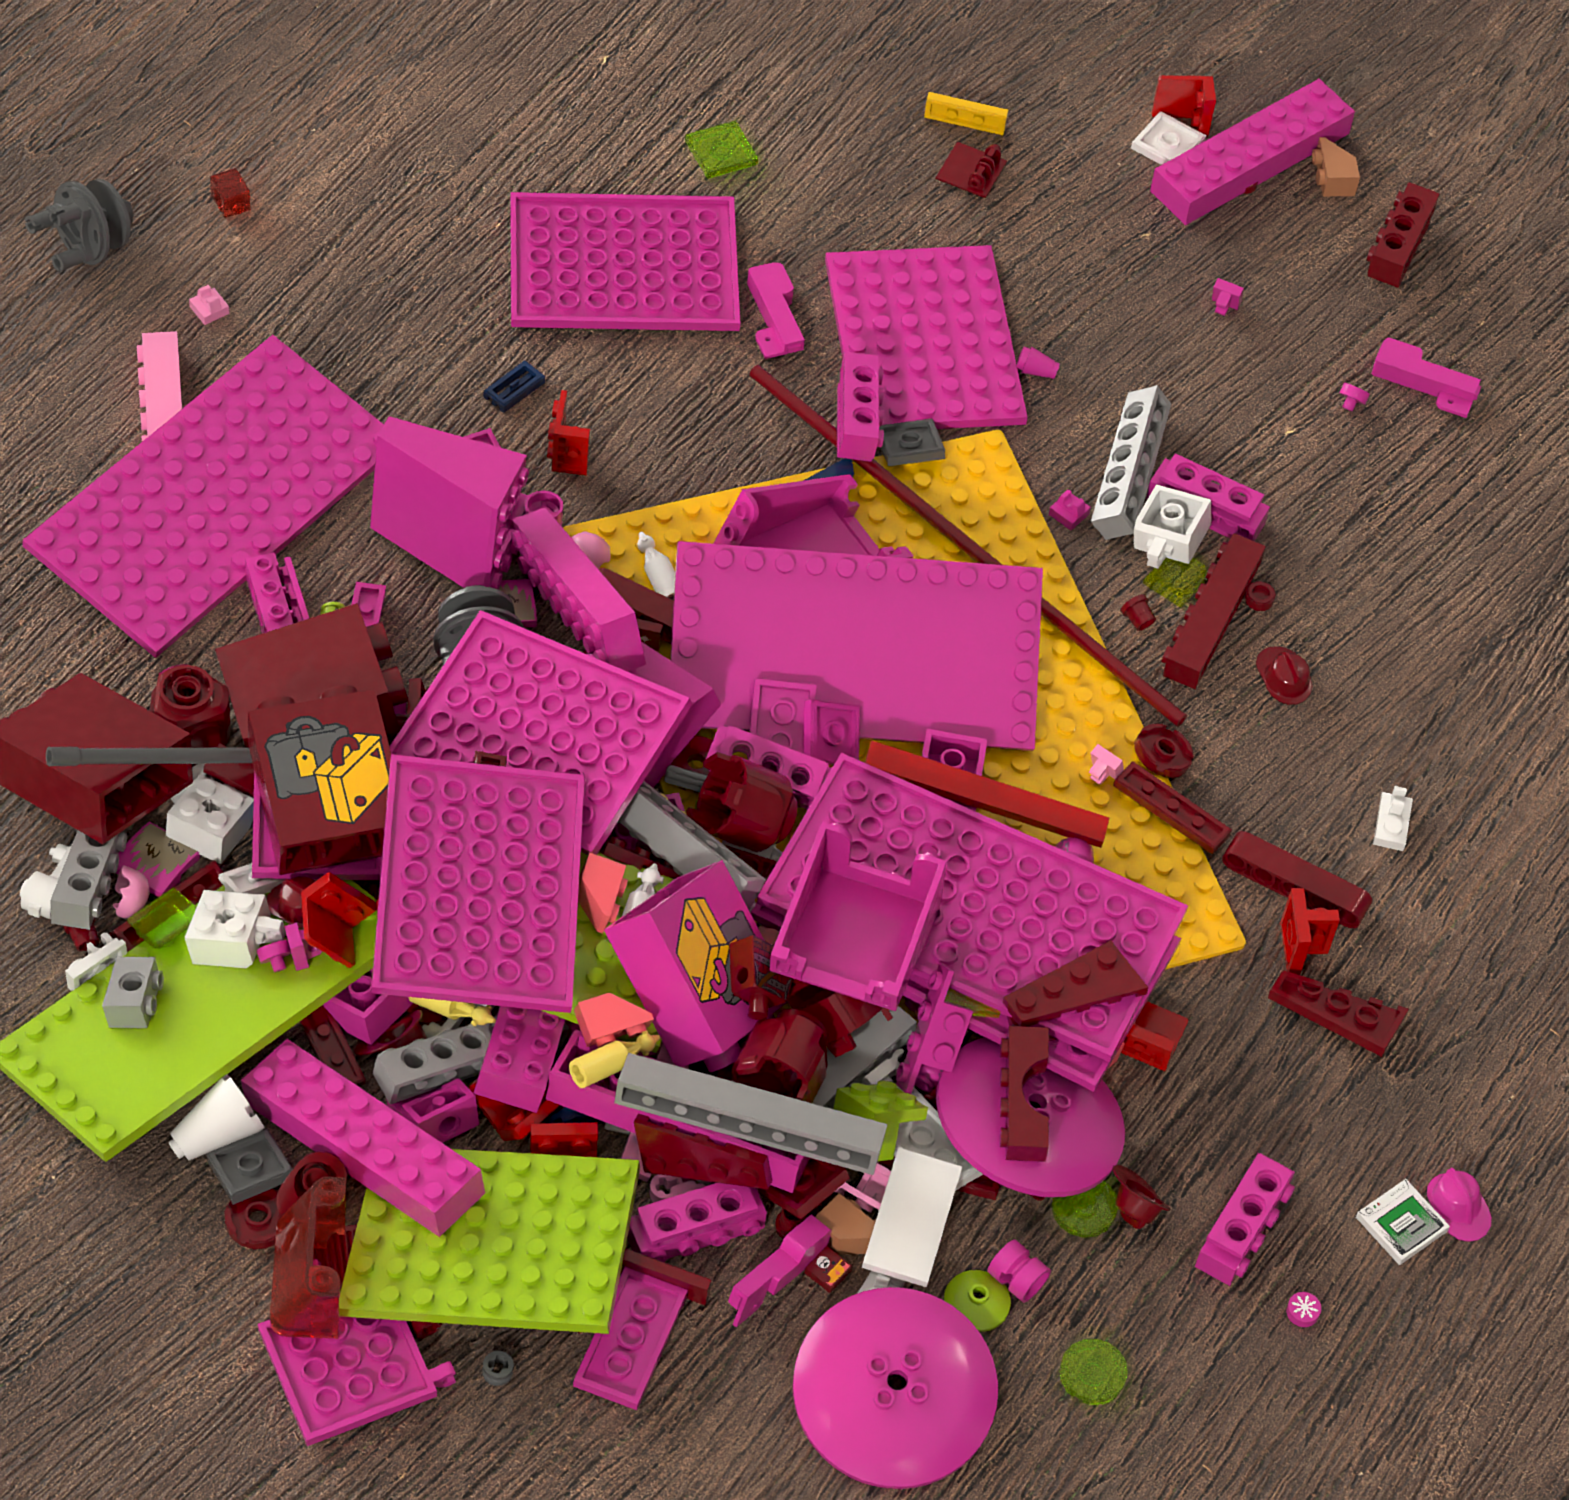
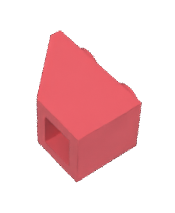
(599, 887)
(610, 1017)

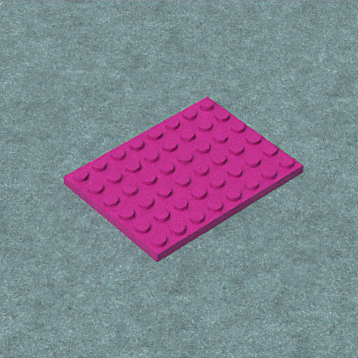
(623, 262)
(936, 331)
(546, 712)
(479, 884)

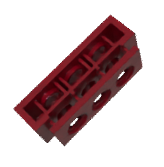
(1402, 235)

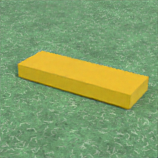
(966, 113)

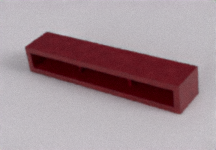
(1213, 611)

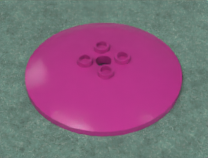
(1083, 1125)
(888, 1433)

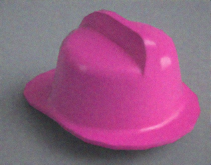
(1460, 1203)

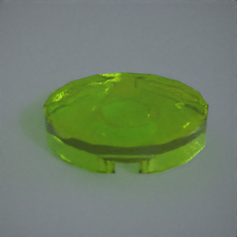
(1087, 1212)
(1093, 1371)

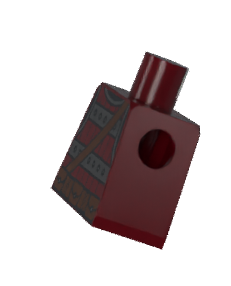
(753, 979)

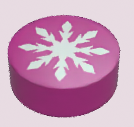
(1303, 1309)

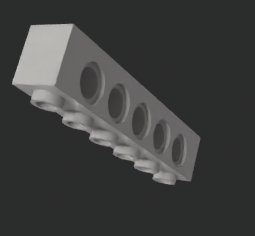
(1131, 462)
(85, 880)
(460, 1055)

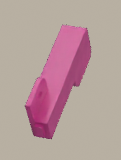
(773, 295)
(1404, 366)
(780, 1268)

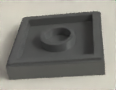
(911, 442)
(249, 1166)

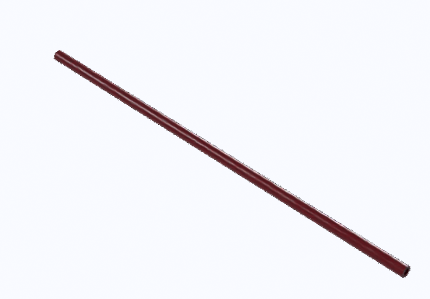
(971, 548)

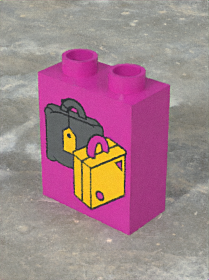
(681, 964)

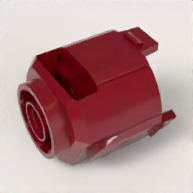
(194, 703)
(744, 803)
(835, 1011)
(785, 1055)

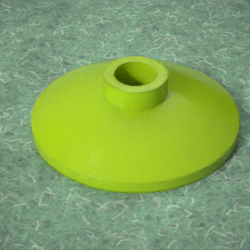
(984, 1312)

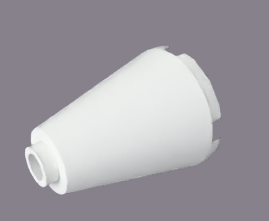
(215, 1121)

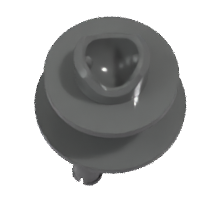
(87, 220)
(460, 610)

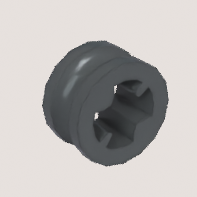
(493, 1378)

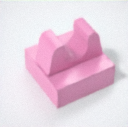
(208, 305)
(1104, 765)

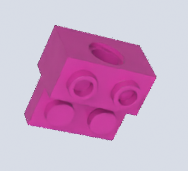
(442, 1111)

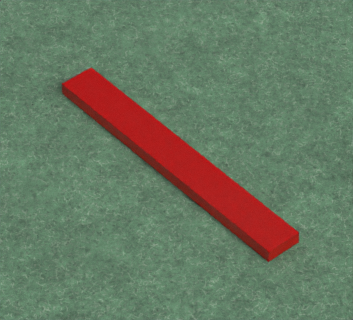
(990, 794)

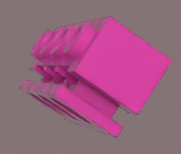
(859, 407)
(1229, 510)
(268, 595)
(786, 760)
(1245, 1218)
(696, 1220)

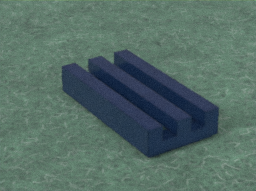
(518, 389)

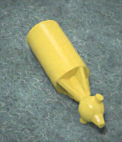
(480, 1015)
(608, 1059)

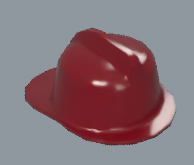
(1284, 675)
(286, 900)
(396, 1036)
(305, 1175)
(1136, 1198)

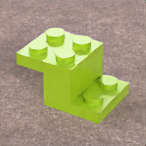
(883, 1104)

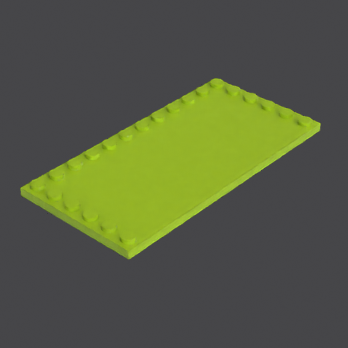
(207, 1022)

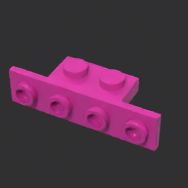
(937, 1033)

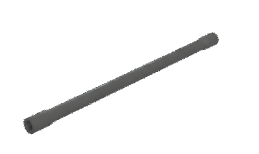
(75, 756)

